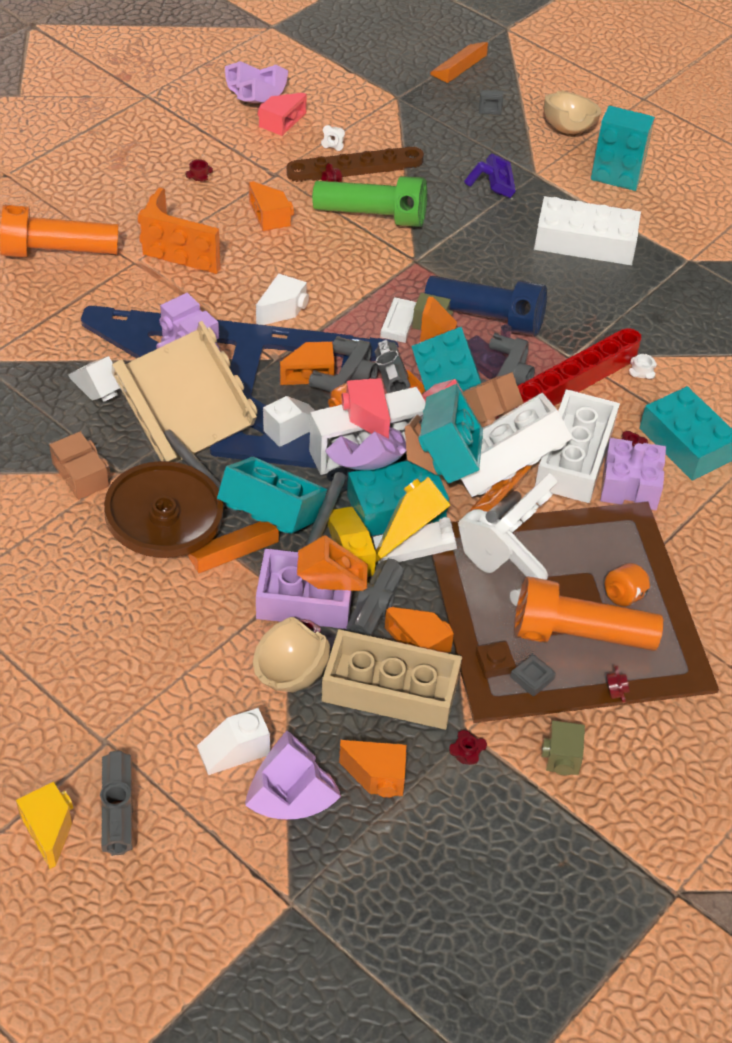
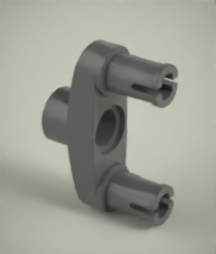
(517, 356)
(355, 368)

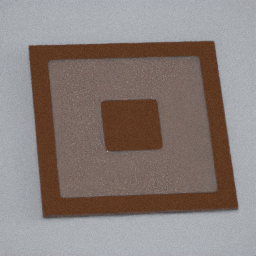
(577, 553)

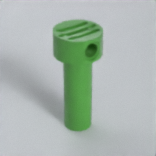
(375, 199)

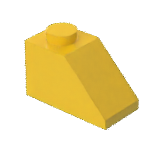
(47, 820)

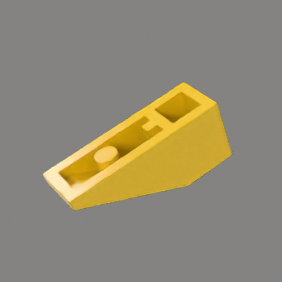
(413, 511)
(350, 533)

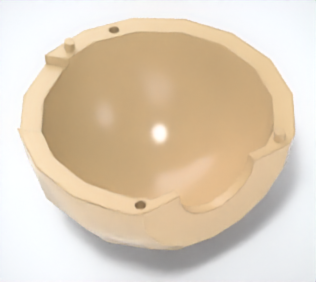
(570, 112)
(291, 656)

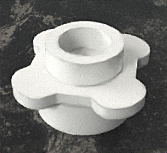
(339, 135)
(643, 366)

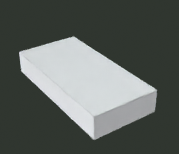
(398, 320)

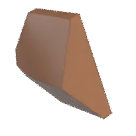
(413, 448)

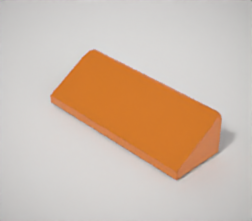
(460, 62)
(500, 490)
(234, 545)

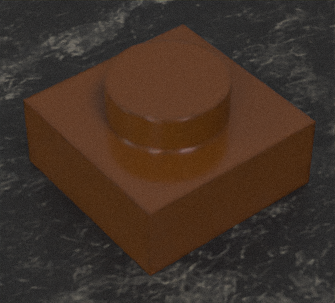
(495, 659)

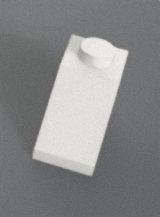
(281, 300)
(96, 379)
(286, 420)
(235, 742)

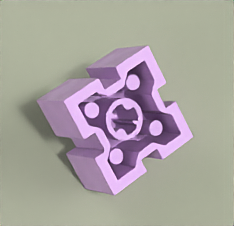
(181, 317)
(633, 473)

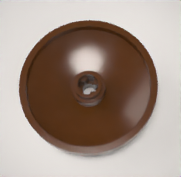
(163, 509)

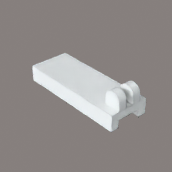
(428, 540)

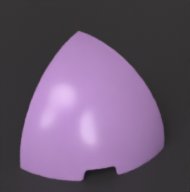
(255, 84)
(371, 454)
(291, 783)

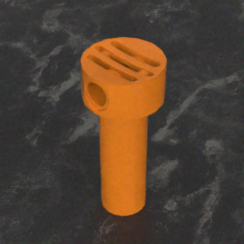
(23, 232)
(544, 611)

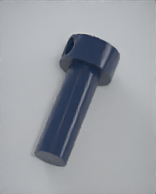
(495, 301)

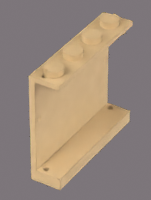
(187, 391)

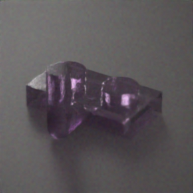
(488, 360)

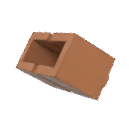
(493, 398)
(79, 460)

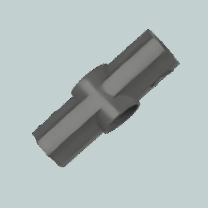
(391, 367)
(376, 598)
(116, 818)

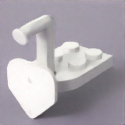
(493, 543)

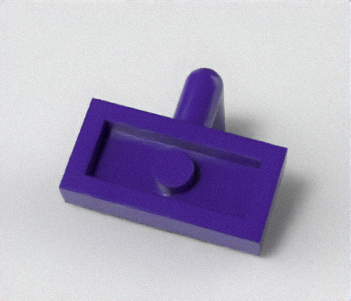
(499, 175)

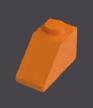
(270, 206)
(435, 320)
(303, 361)
(331, 566)
(419, 629)
(375, 766)

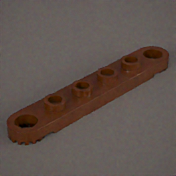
(356, 163)

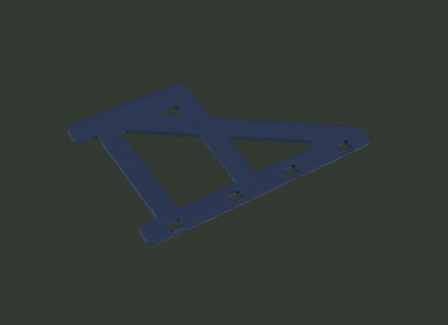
(250, 341)

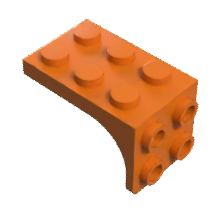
(177, 238)

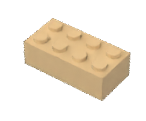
(391, 679)

